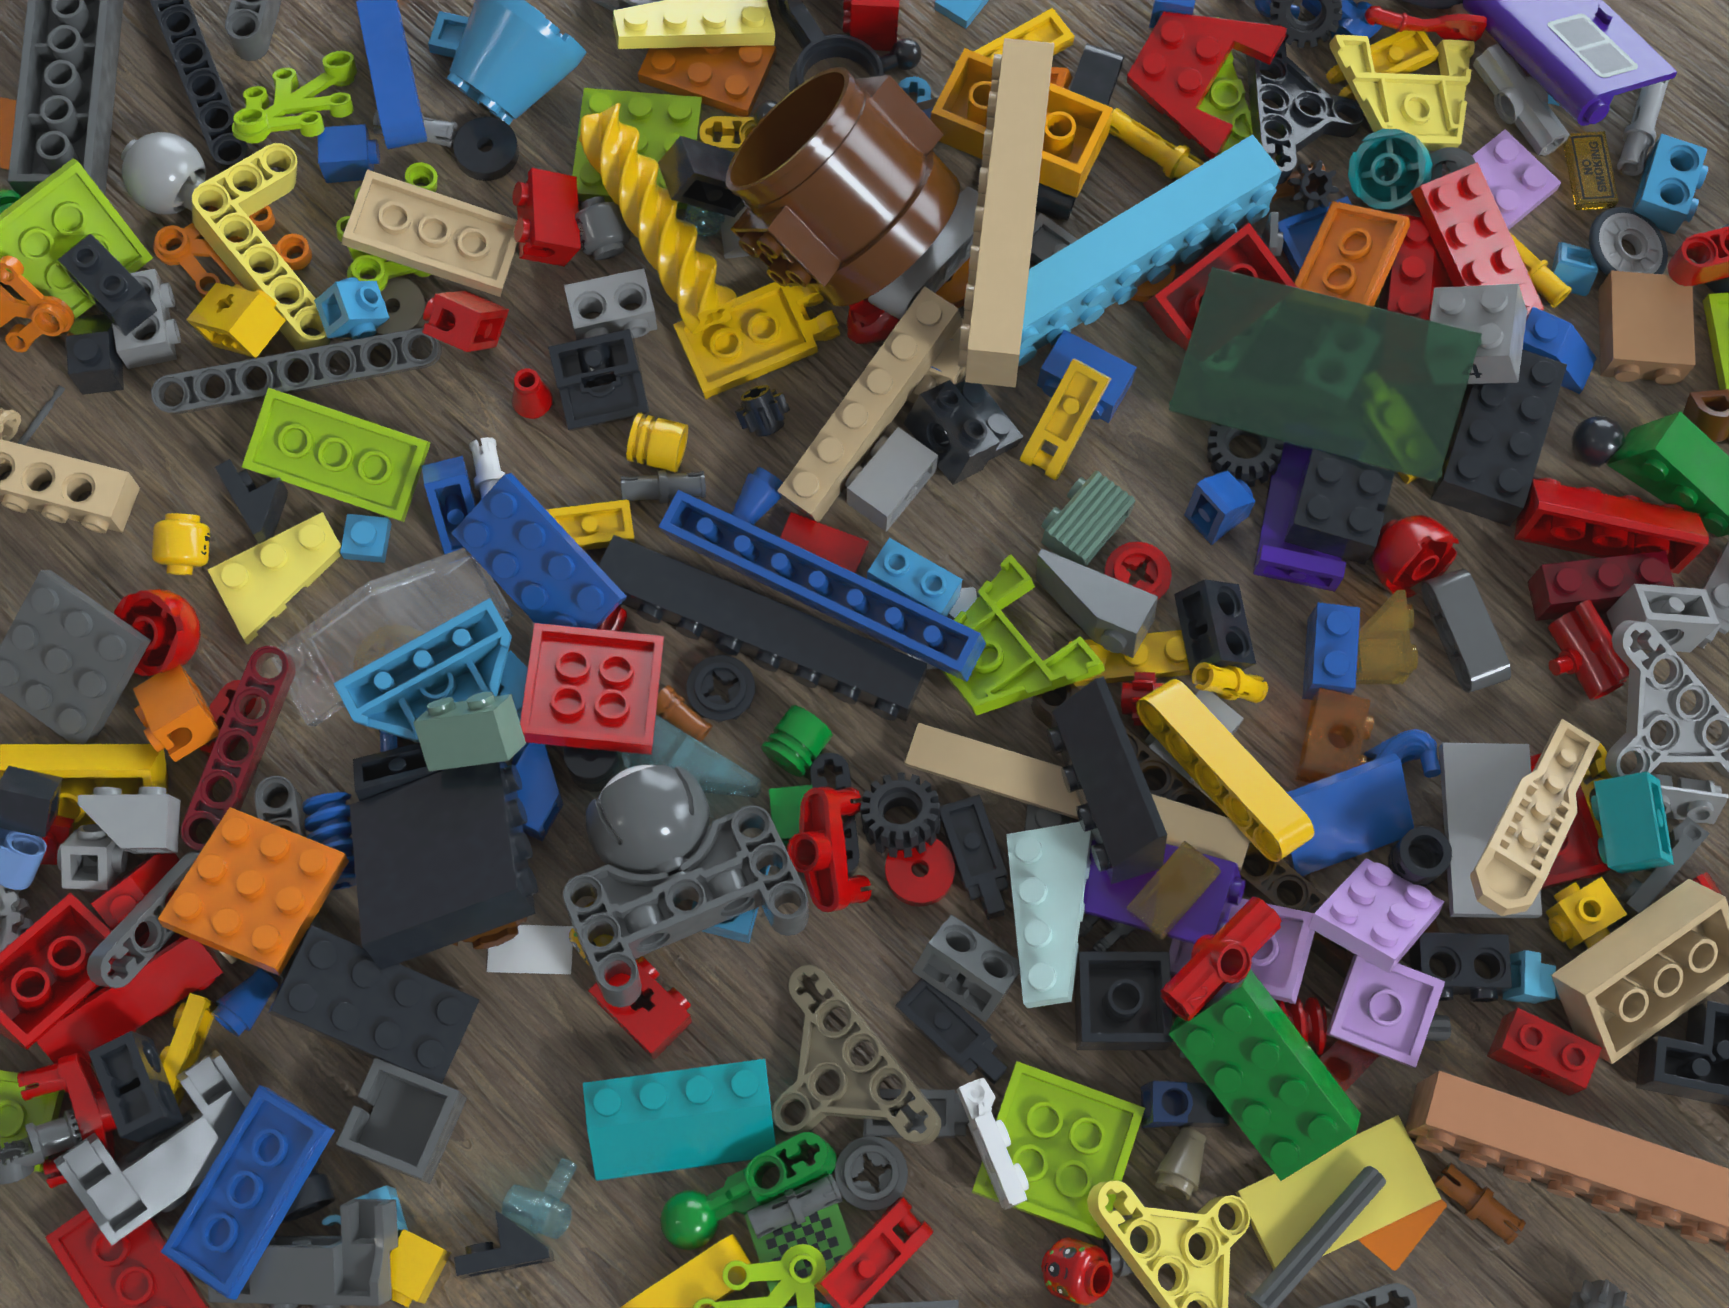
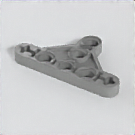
(1661, 701)

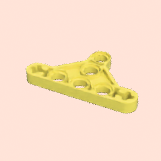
(1168, 1242)

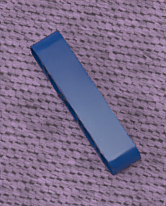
(391, 73)

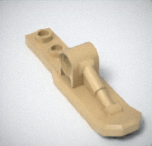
(1534, 824)

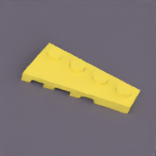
(694, 24)

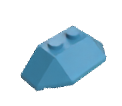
(448, 661)

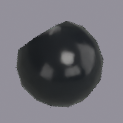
(1597, 440)

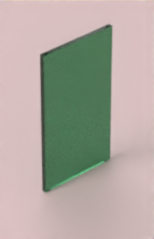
(1325, 373)

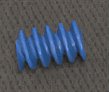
(330, 826)

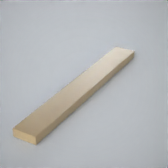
(1043, 786)

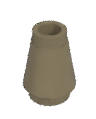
(1181, 1166)

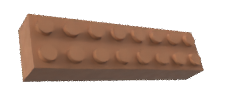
(1571, 1156)

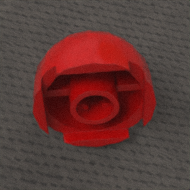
(1411, 552)
(168, 624)

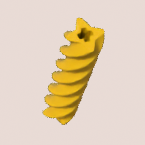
(651, 217)

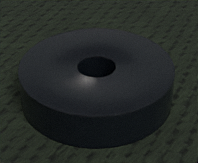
(482, 133)

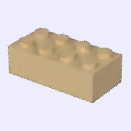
(1648, 970)

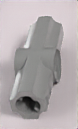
(1520, 100)

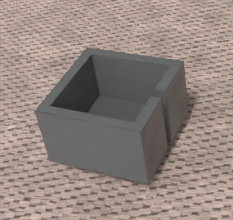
(408, 1121)

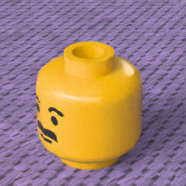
(181, 543)

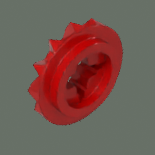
(1134, 555)

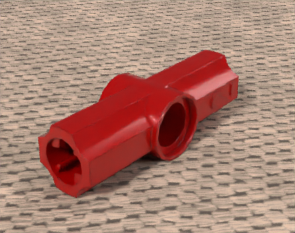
(1221, 958)

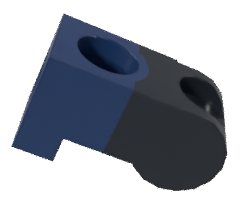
(1181, 1105)

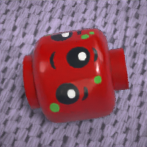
(1076, 1271)

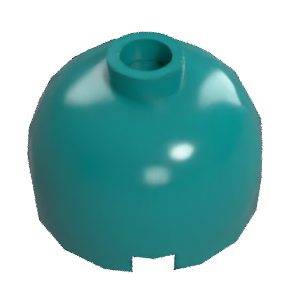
(1389, 168)

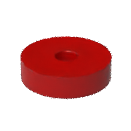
(925, 889)

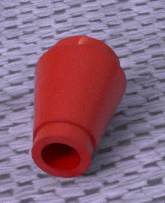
(530, 394)

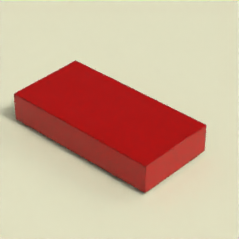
(825, 542)

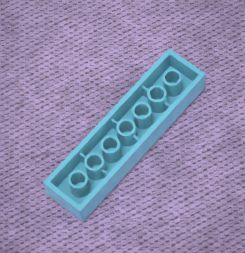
(1145, 242)

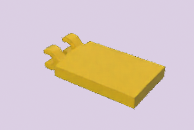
(763, 335)

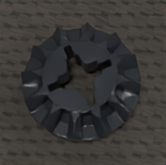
(728, 671)

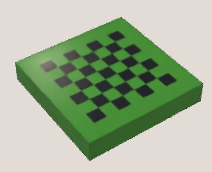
(821, 1230)

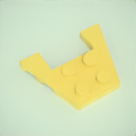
(1416, 103)

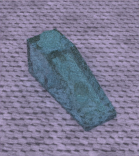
(709, 768)

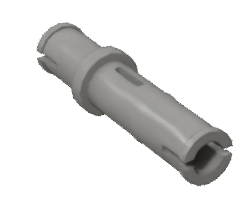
(1641, 132)

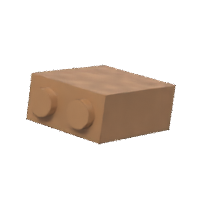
(1645, 328)

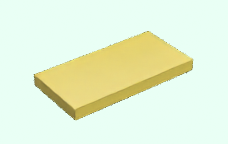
(1289, 1208)

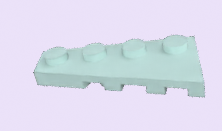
(1048, 895)

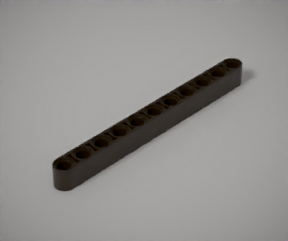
(1274, 874)

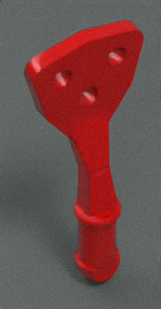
(1448, 27)

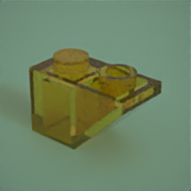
(1385, 644)

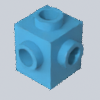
(352, 309)

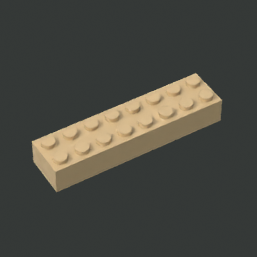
(1005, 213)

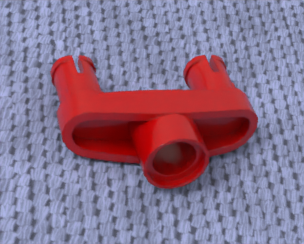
(821, 849)
(88, 1101)

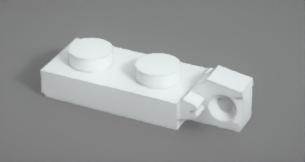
(991, 1140)

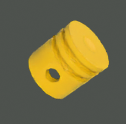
(657, 442)

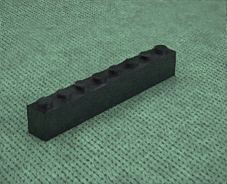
(764, 630)

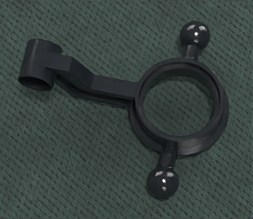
(816, 47)

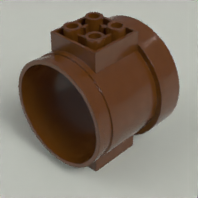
(841, 186)

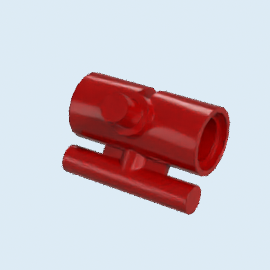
(1587, 652)

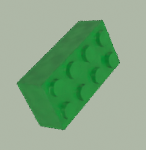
(1267, 1076)

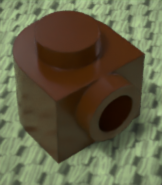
(1709, 413)

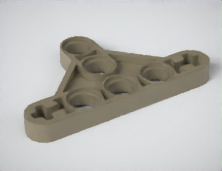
(859, 1085)

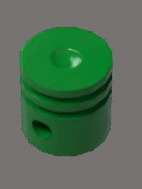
(796, 740)

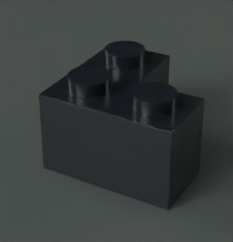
(1691, 1067)

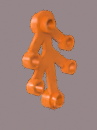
(194, 246)
(47, 313)

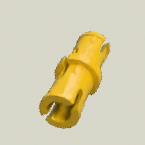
(1229, 682)

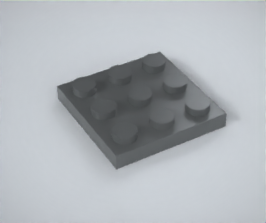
(67, 659)

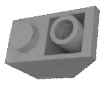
(136, 821)

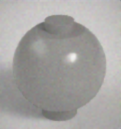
(162, 172)

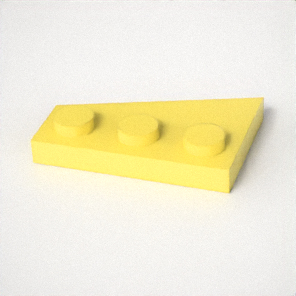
(269, 574)

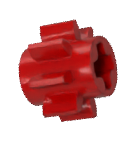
(1133, 691)

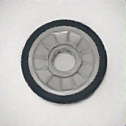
(1641, 232)

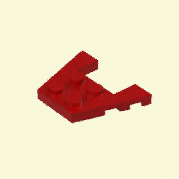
(1184, 61)

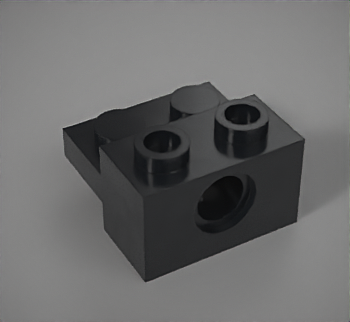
(596, 362)
(961, 428)

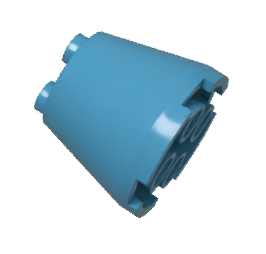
(511, 57)

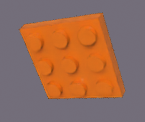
(253, 890)

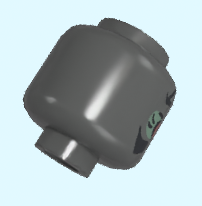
(602, 229)

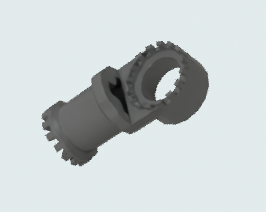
(43, 1140)

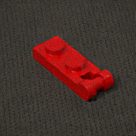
(874, 1258)

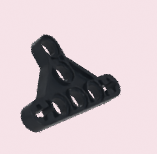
(1290, 91)

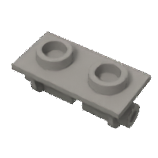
(1692, 799)

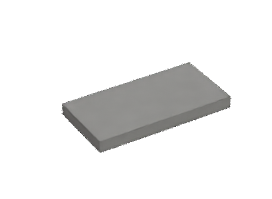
(1475, 792)

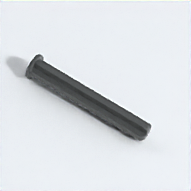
(1317, 1240)

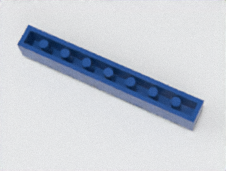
(823, 585)

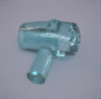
(542, 1211)

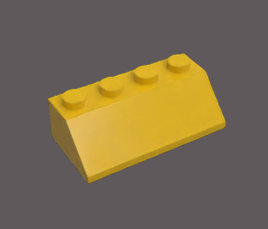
(89, 767)

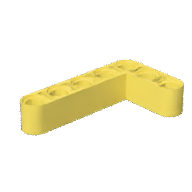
(256, 250)

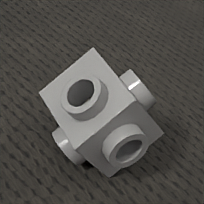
(90, 860)

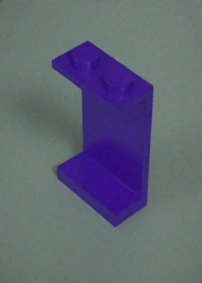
(1285, 560)
(1203, 918)

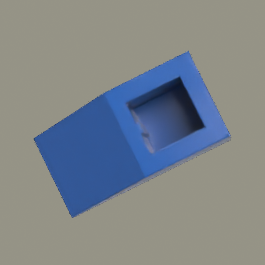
(539, 789)

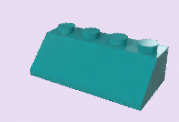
(678, 1119)

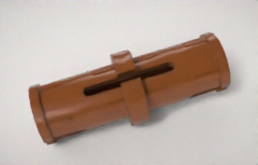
(1479, 1203)

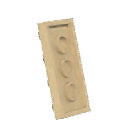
(431, 233)

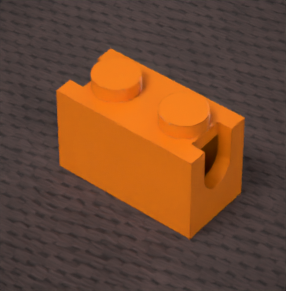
(174, 713)

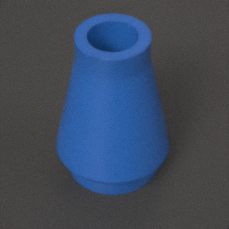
(757, 496)
(244, 1003)

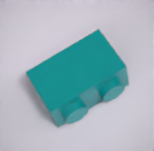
(1632, 823)

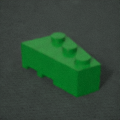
(1679, 468)

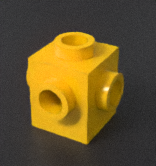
(1584, 913)

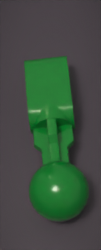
(692, 1218)

